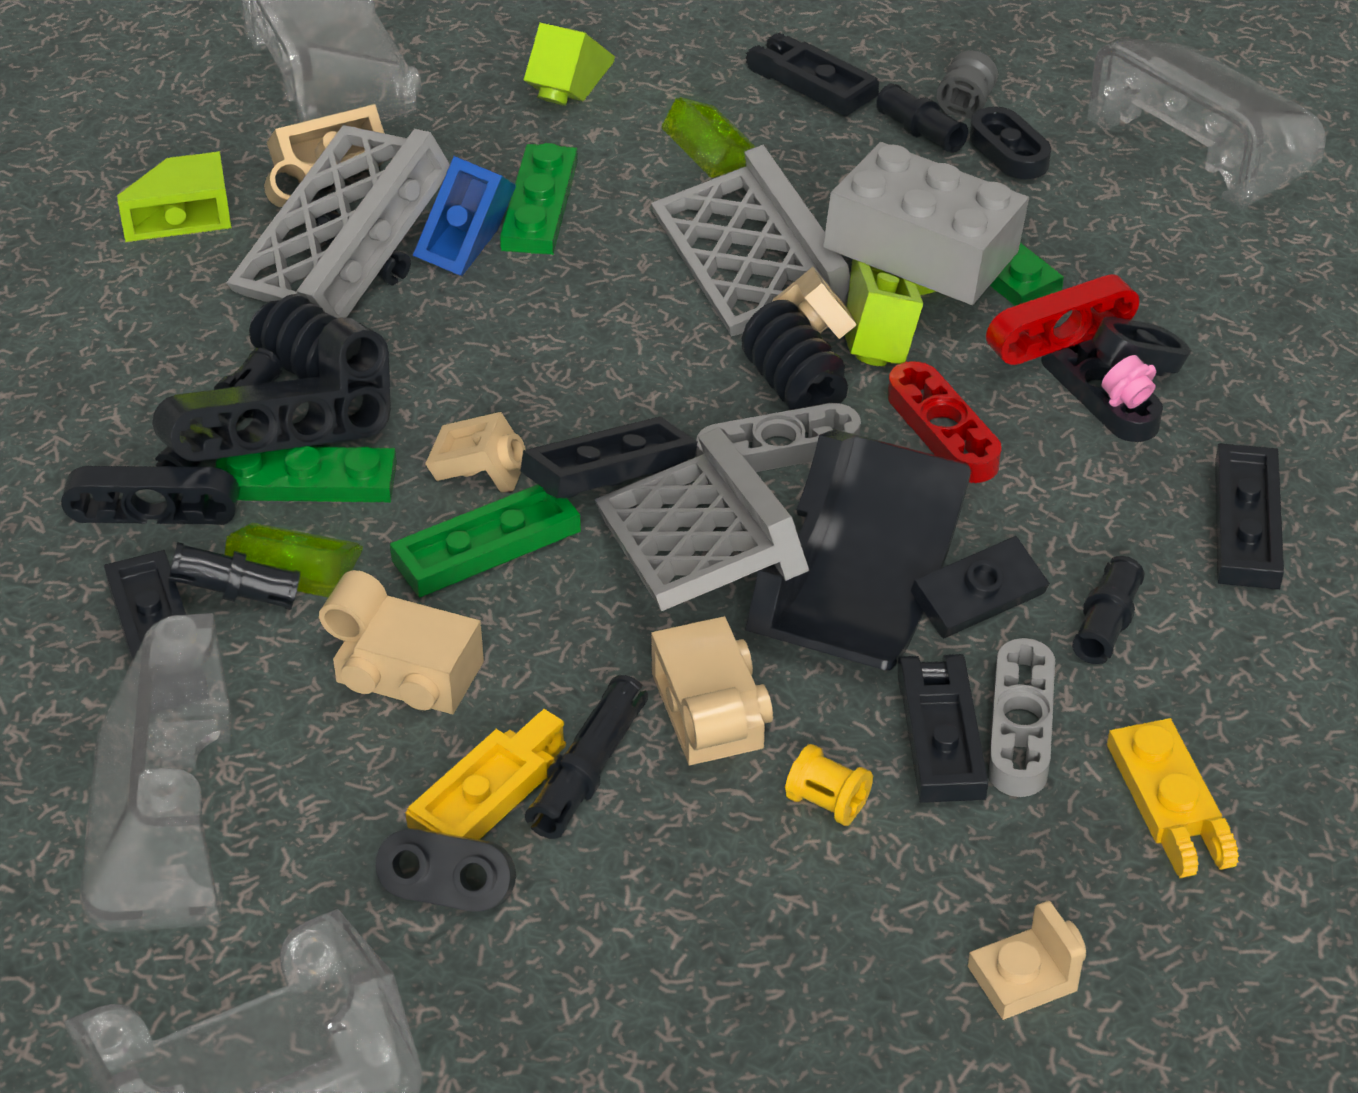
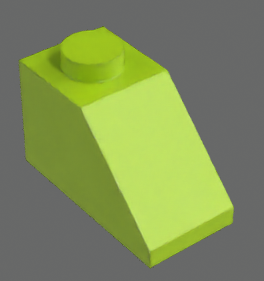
(565, 64)
(176, 199)
(885, 315)

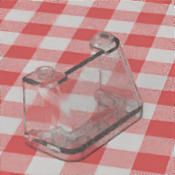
(333, 56)
(1249, 130)
(145, 827)
(323, 1032)

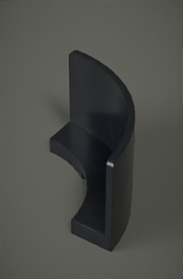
(868, 532)

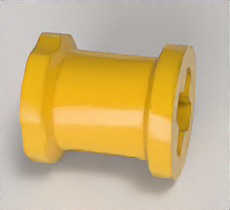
(828, 784)

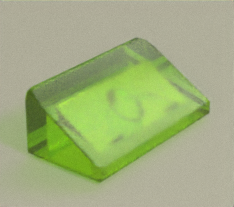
(706, 136)
(317, 557)

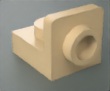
(819, 303)
(478, 446)
(1031, 964)

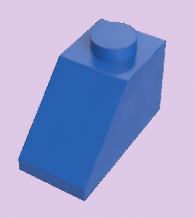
(463, 216)

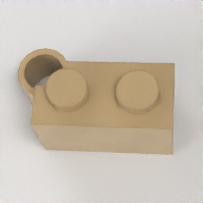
(300, 145)
(401, 645)
(710, 690)

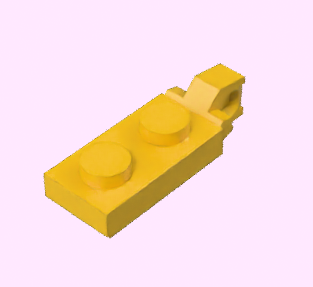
(490, 780)

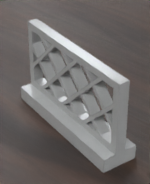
(788, 229)
(363, 236)
(737, 500)

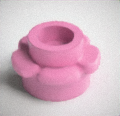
(1129, 382)

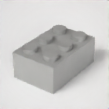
(925, 222)

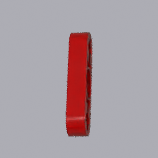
(1028, 328)
(943, 401)

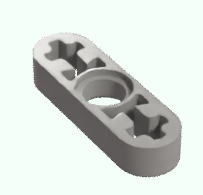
(787, 424)
(1034, 698)

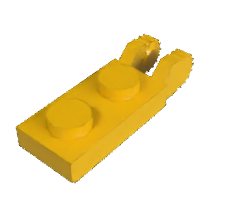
(1171, 794)

